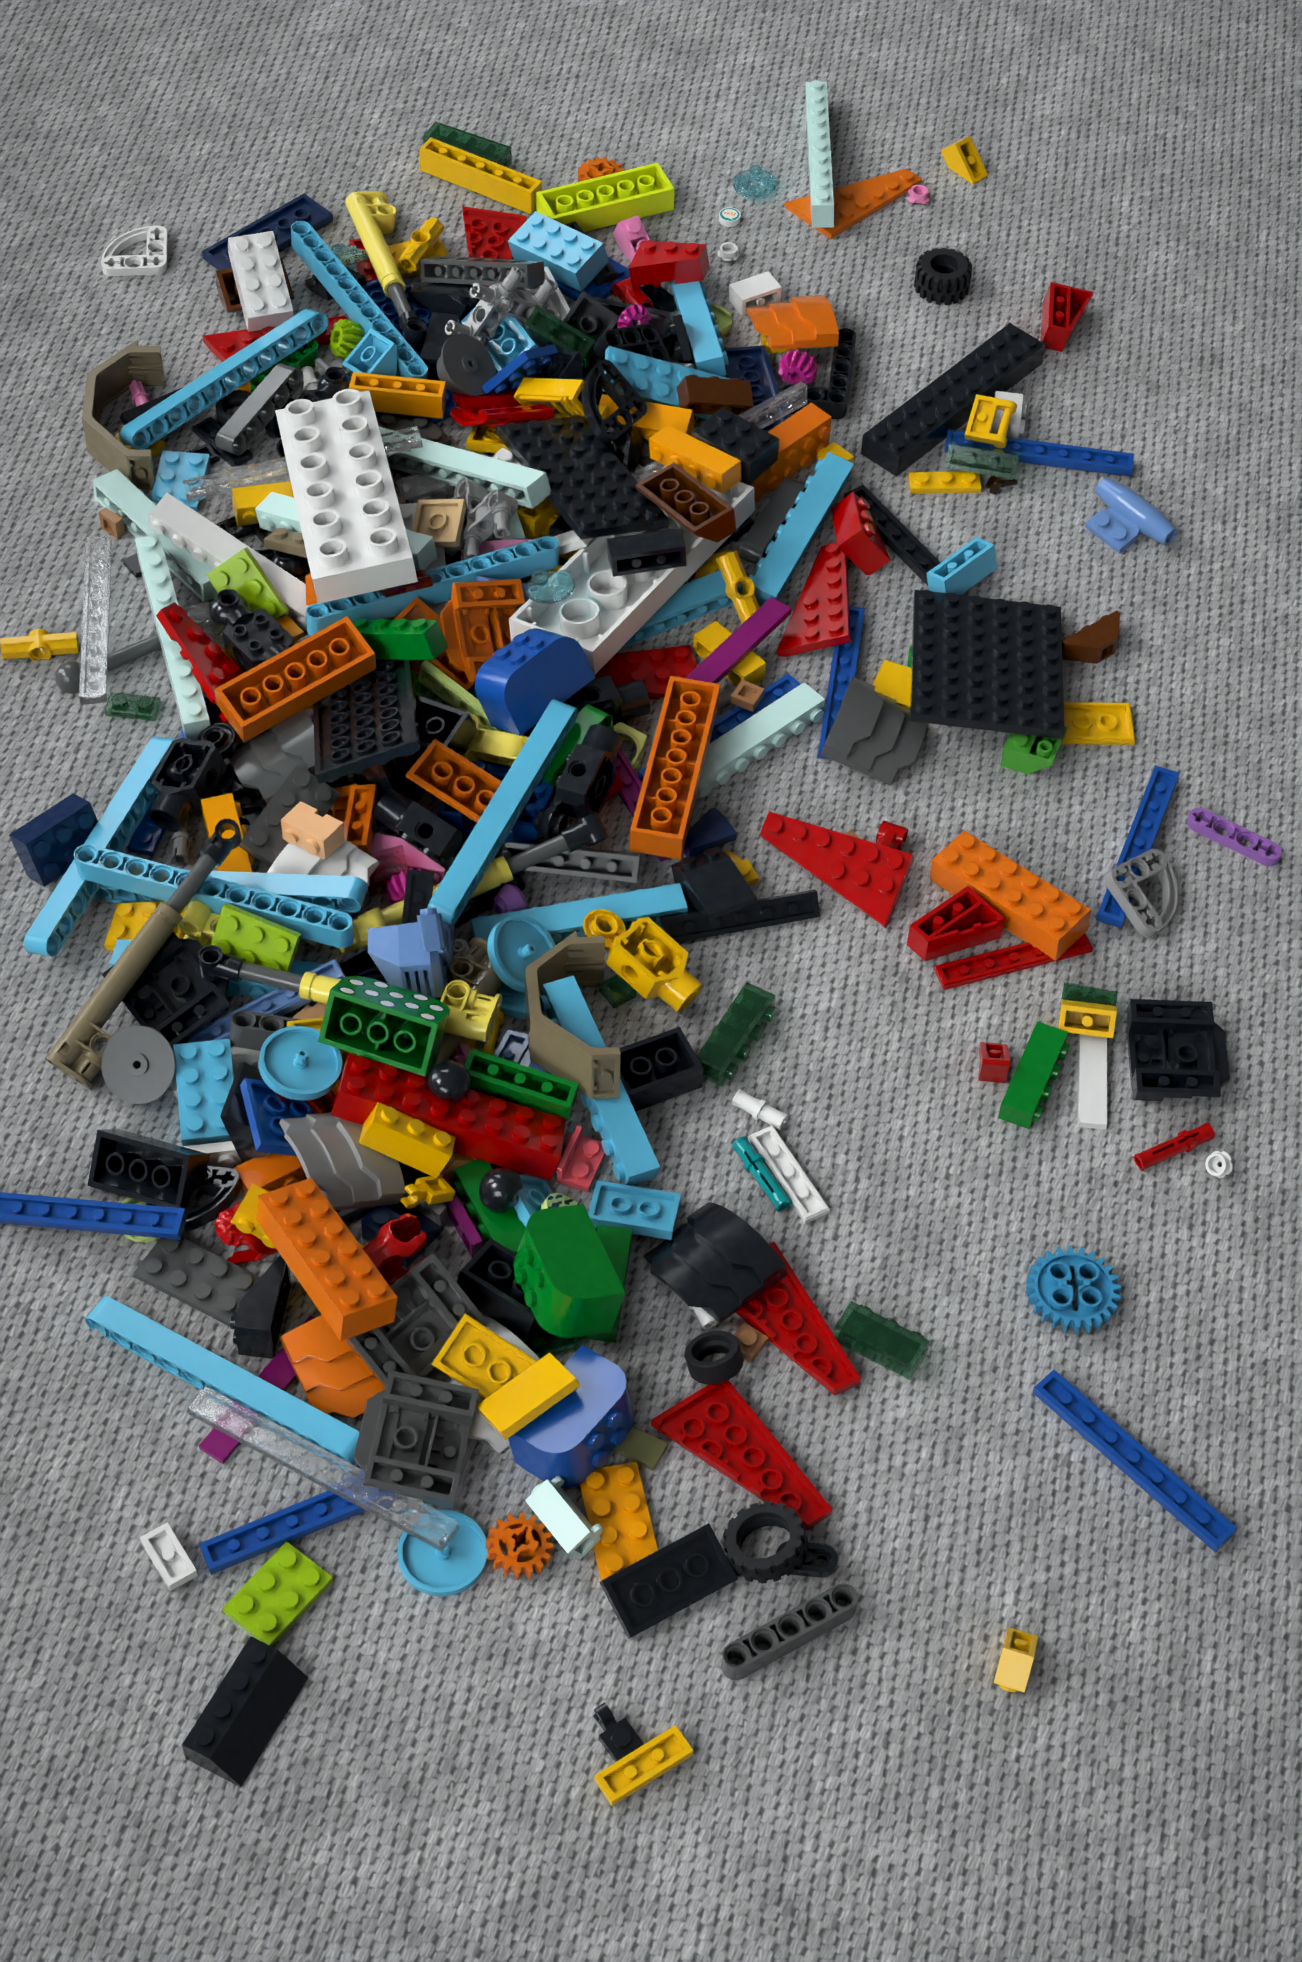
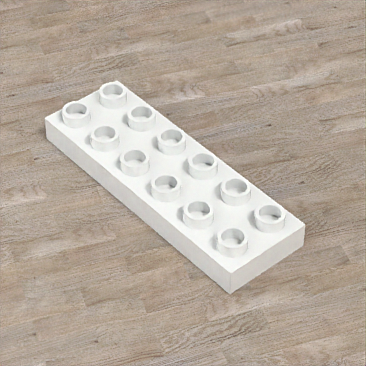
(345, 496)
(611, 609)

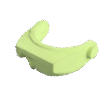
(636, 737)

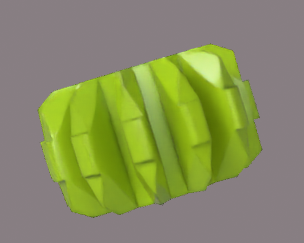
(345, 337)

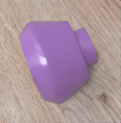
(509, 899)

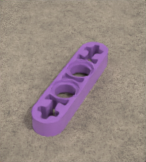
(1235, 834)

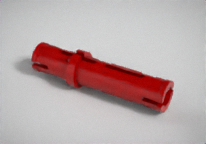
(1183, 1142)

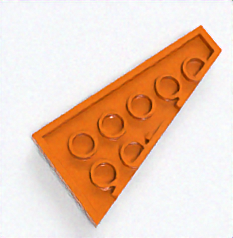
(858, 200)

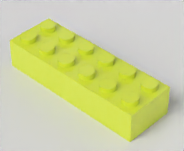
(609, 198)

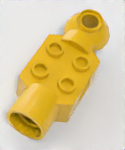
(645, 958)

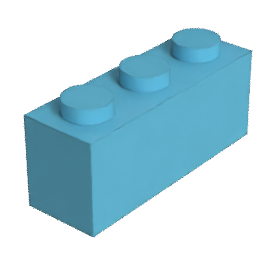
(963, 568)

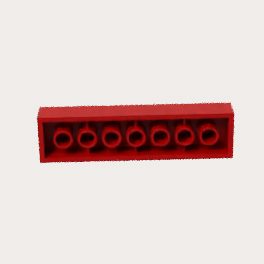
(481, 1123)

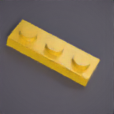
(944, 482)
(643, 1765)

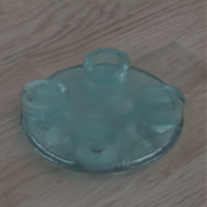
(754, 183)
(550, 586)

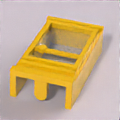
(555, 393)

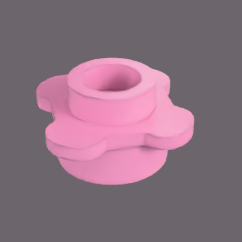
(918, 194)

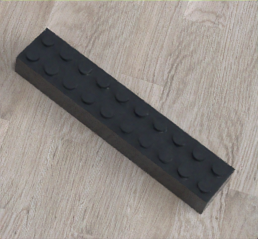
(948, 400)

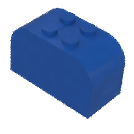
(528, 675)
(582, 1427)

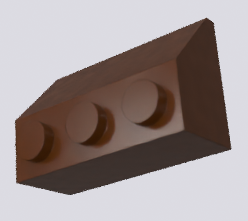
(228, 290)

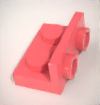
(580, 1160)

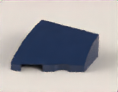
(708, 833)

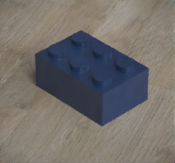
(51, 838)

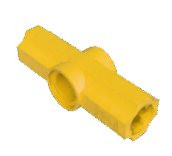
(421, 244)
(734, 573)
(39, 645)

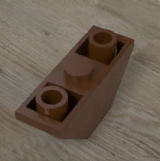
(1093, 641)

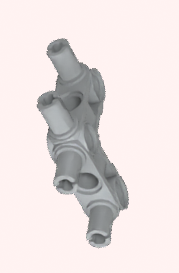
(499, 302)
(483, 516)

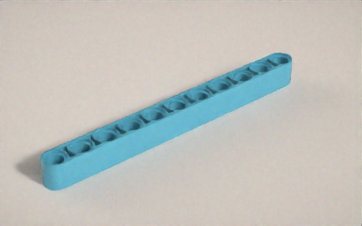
(352, 296)
(223, 379)
(505, 564)
(503, 811)
(111, 832)
(162, 880)
(329, 891)
(207, 1369)

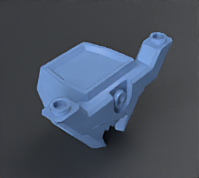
(415, 953)

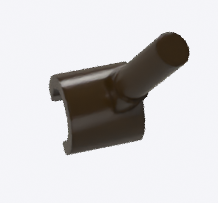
(995, 484)

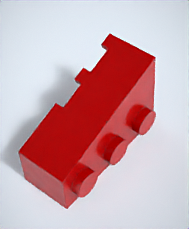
(668, 262)
(1061, 314)
(858, 534)
(955, 926)

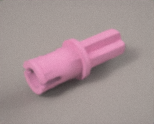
(138, 393)

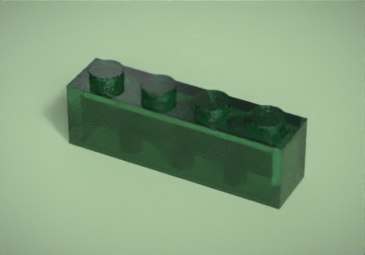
(471, 143)
(735, 1033)

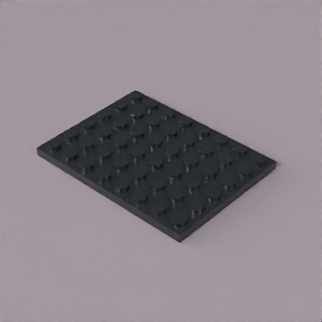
(987, 664)

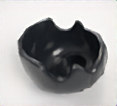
(450, 1081)
(499, 1189)

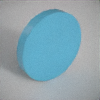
(515, 945)
(298, 1064)
(446, 1571)

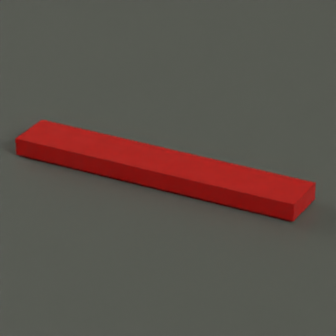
(1001, 962)

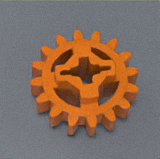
(597, 168)
(528, 1555)

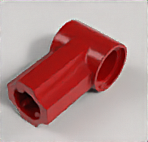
(626, 294)
(891, 835)

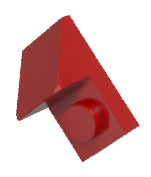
(993, 1062)

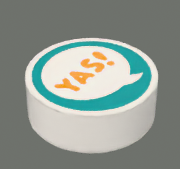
(729, 217)

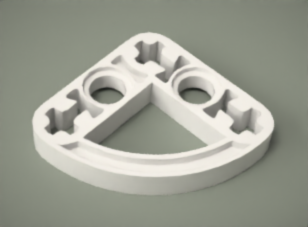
(151, 258)

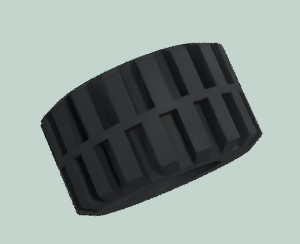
(943, 276)

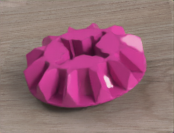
(636, 312)

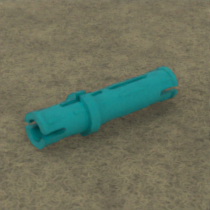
(744, 1150)

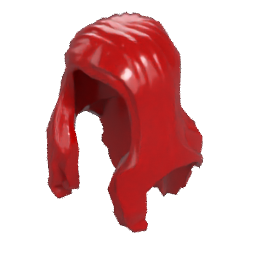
(233, 1236)
(396, 1241)

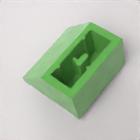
(1030, 752)

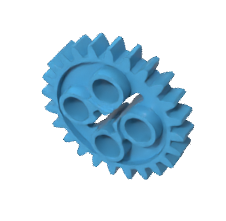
(1046, 1289)

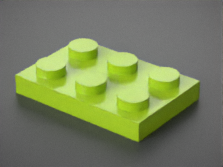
(249, 580)
(255, 938)
(278, 1594)

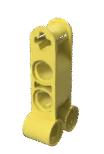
(493, 745)
(199, 923)

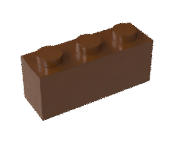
(710, 394)

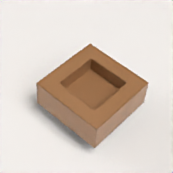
(112, 523)
(747, 695)
(750, 1341)

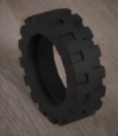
(775, 1565)

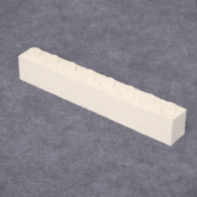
(215, 546)

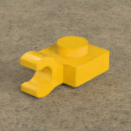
(430, 1189)

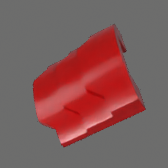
(496, 410)

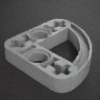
(1130, 888)

